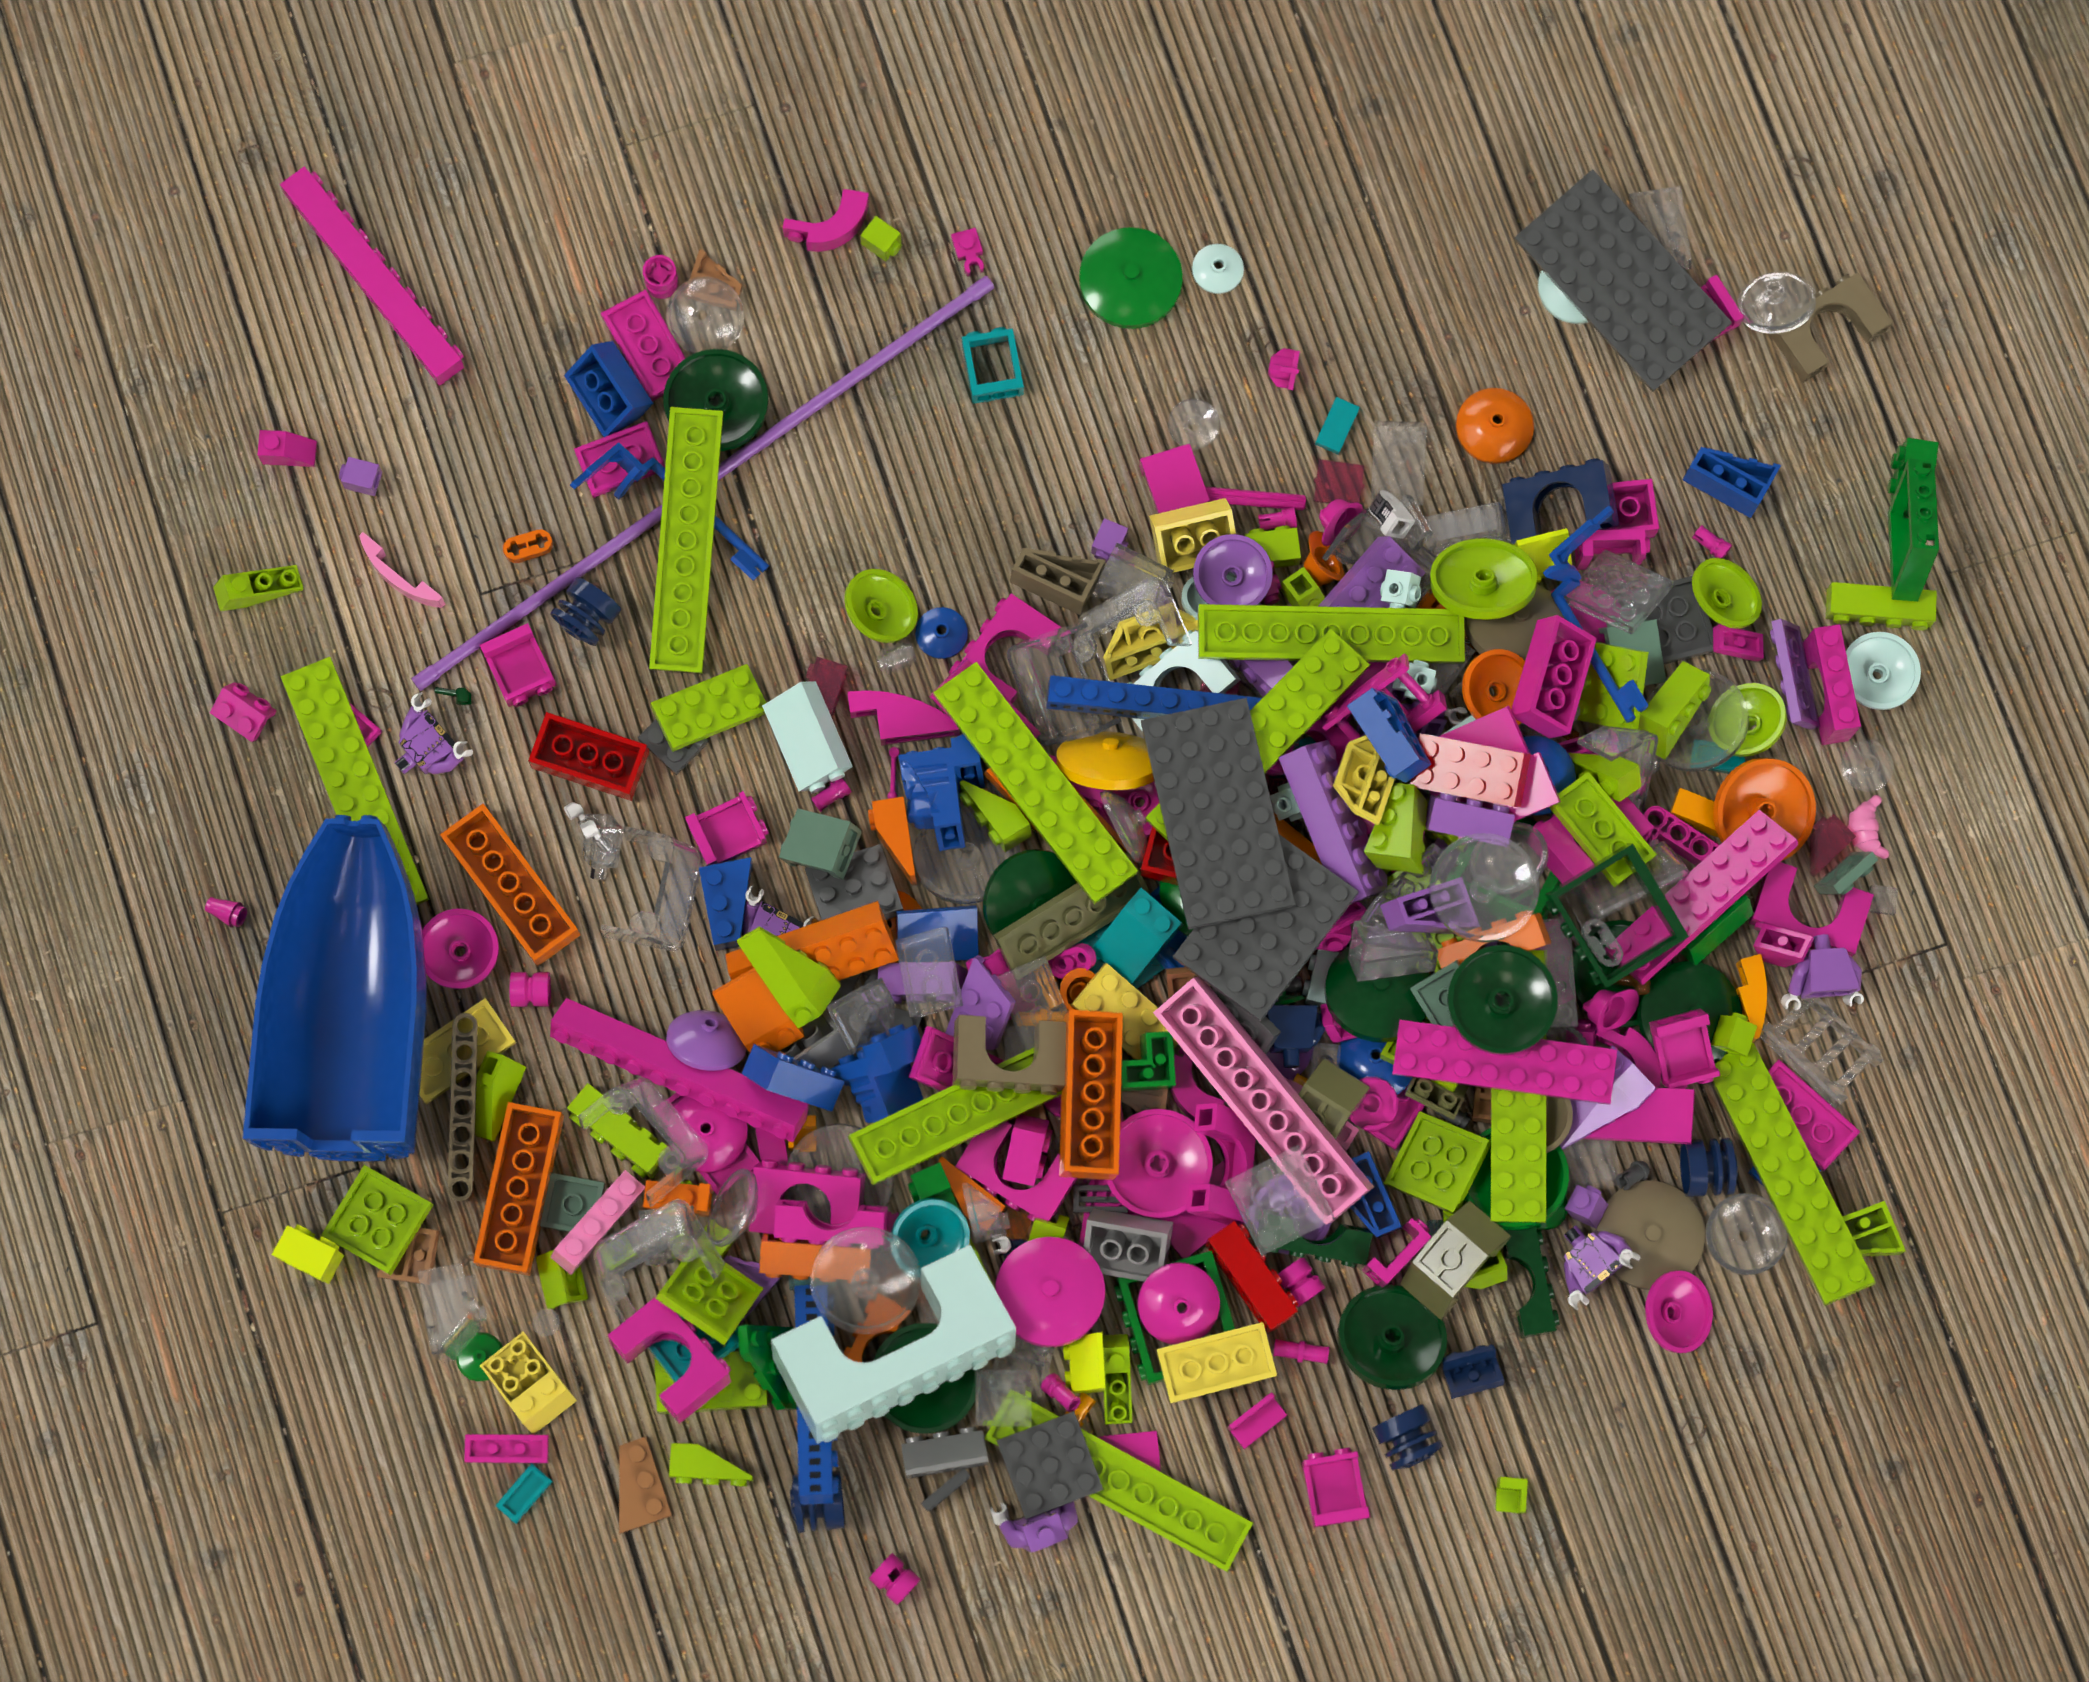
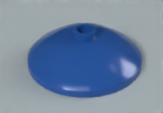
(1557, 762)
(1357, 1061)

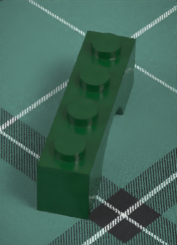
(1346, 1244)
(1537, 1314)

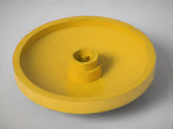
(1106, 761)

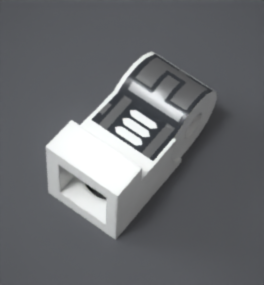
(1390, 511)

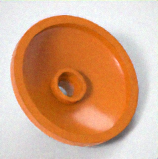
(1493, 441)
(1492, 669)

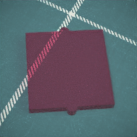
(1338, 481)

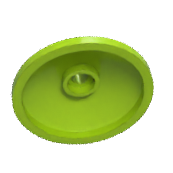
(1726, 593)
(890, 601)
(1767, 712)

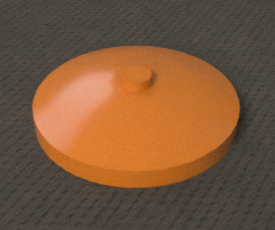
(1766, 786)

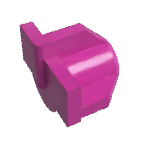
(1284, 368)

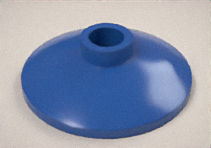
(942, 645)

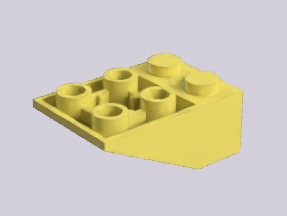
(528, 1383)

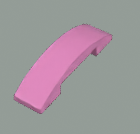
(421, 594)

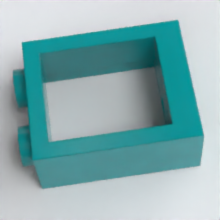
(997, 389)

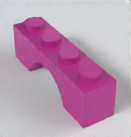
(797, 1222)

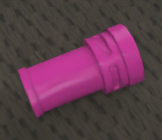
(1284, 518)
(1716, 546)
(836, 790)
(1057, 1389)

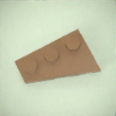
(640, 1487)

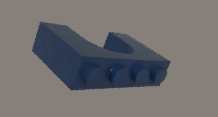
(1525, 496)

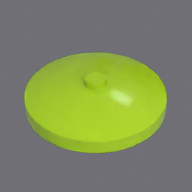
(1483, 578)

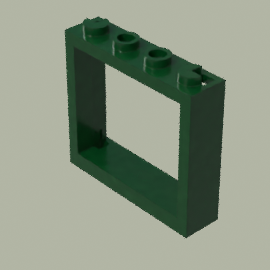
(1654, 894)

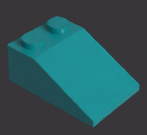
(1137, 936)

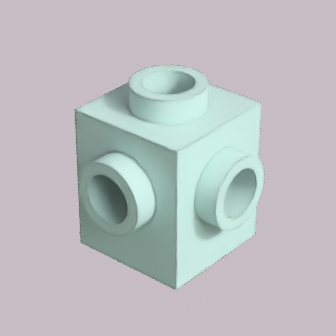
(1401, 589)
(1422, 675)
(1284, 804)

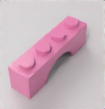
(597, 1222)

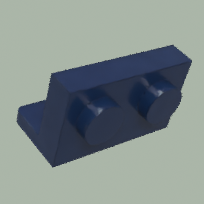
(1472, 1371)

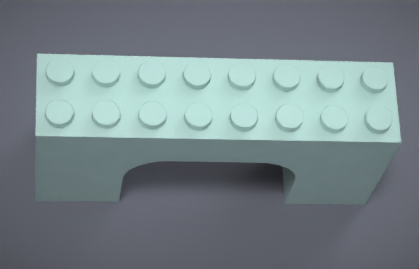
(844, 1393)

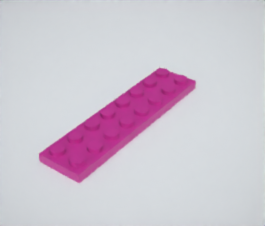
(1709, 890)
(1544, 1069)

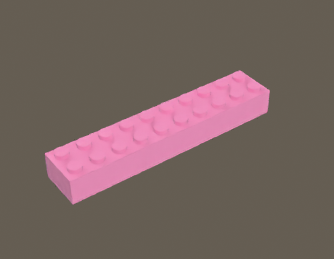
(1259, 1090)

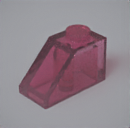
(830, 679)
(1827, 842)

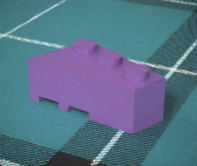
(1413, 914)

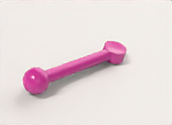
(893, 753)

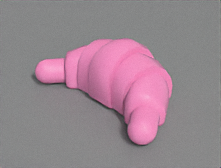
(1866, 827)

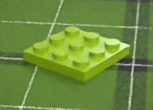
(1623, 665)
(1437, 1163)
(377, 1220)
(707, 1302)

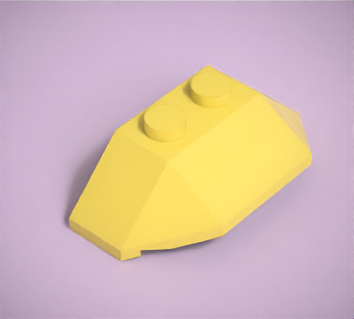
(1138, 645)
(1363, 780)

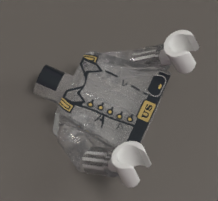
(600, 840)

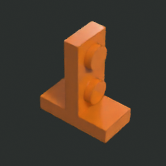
(697, 1195)

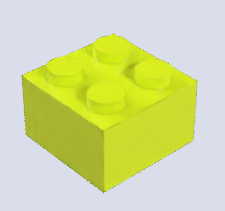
(307, 1254)

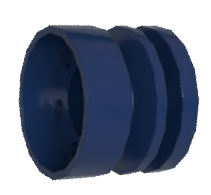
(582, 615)
(1711, 1167)
(1407, 1437)
(831, 1513)

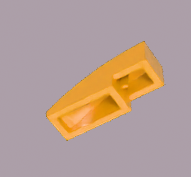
(1694, 811)
(1753, 991)

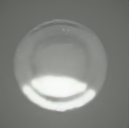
(546, 1322)

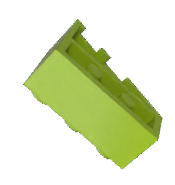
(1675, 706)
(1399, 836)
(1875, 1231)

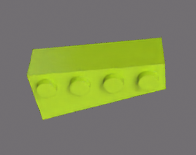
(621, 1133)

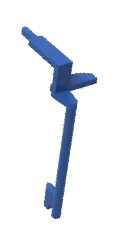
(745, 558)
(1628, 695)

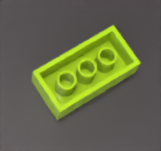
(741, 1393)

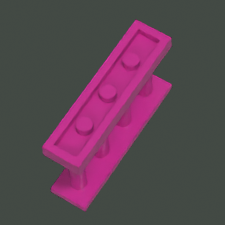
(1429, 707)

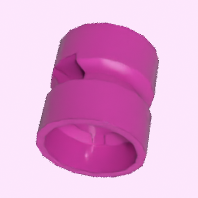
(660, 276)
(530, 989)
(1300, 1281)
(902, 1586)

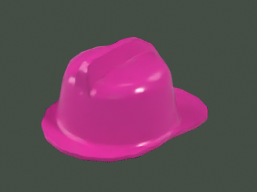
(1336, 516)
(1611, 1008)

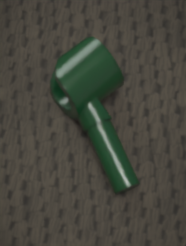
(462, 695)

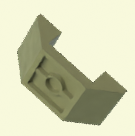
(1333, 1095)
(1436, 1096)
(1453, 1258)

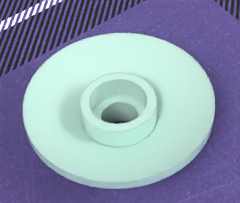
(1214, 279)

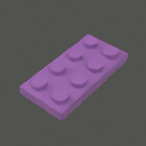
(1795, 673)

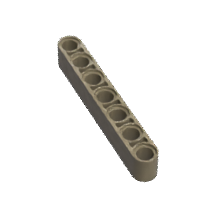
(458, 1093)

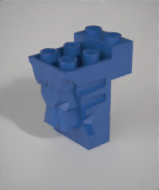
(933, 788)
(882, 1073)

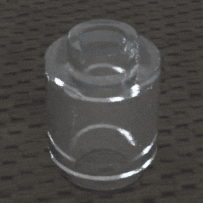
(896, 658)

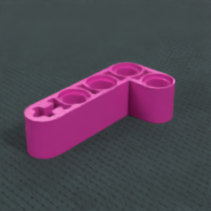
(1689, 835)

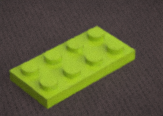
(709, 707)
(1599, 826)

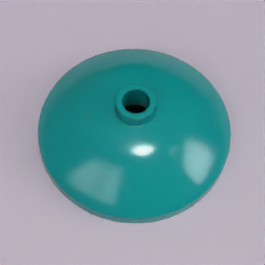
(945, 1225)

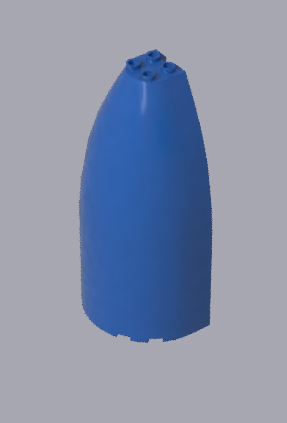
(340, 1004)

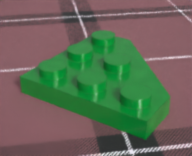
(756, 1348)

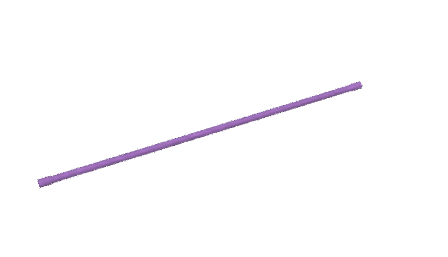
(972, 294)

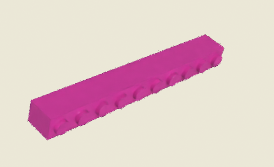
(372, 275)
(651, 1058)

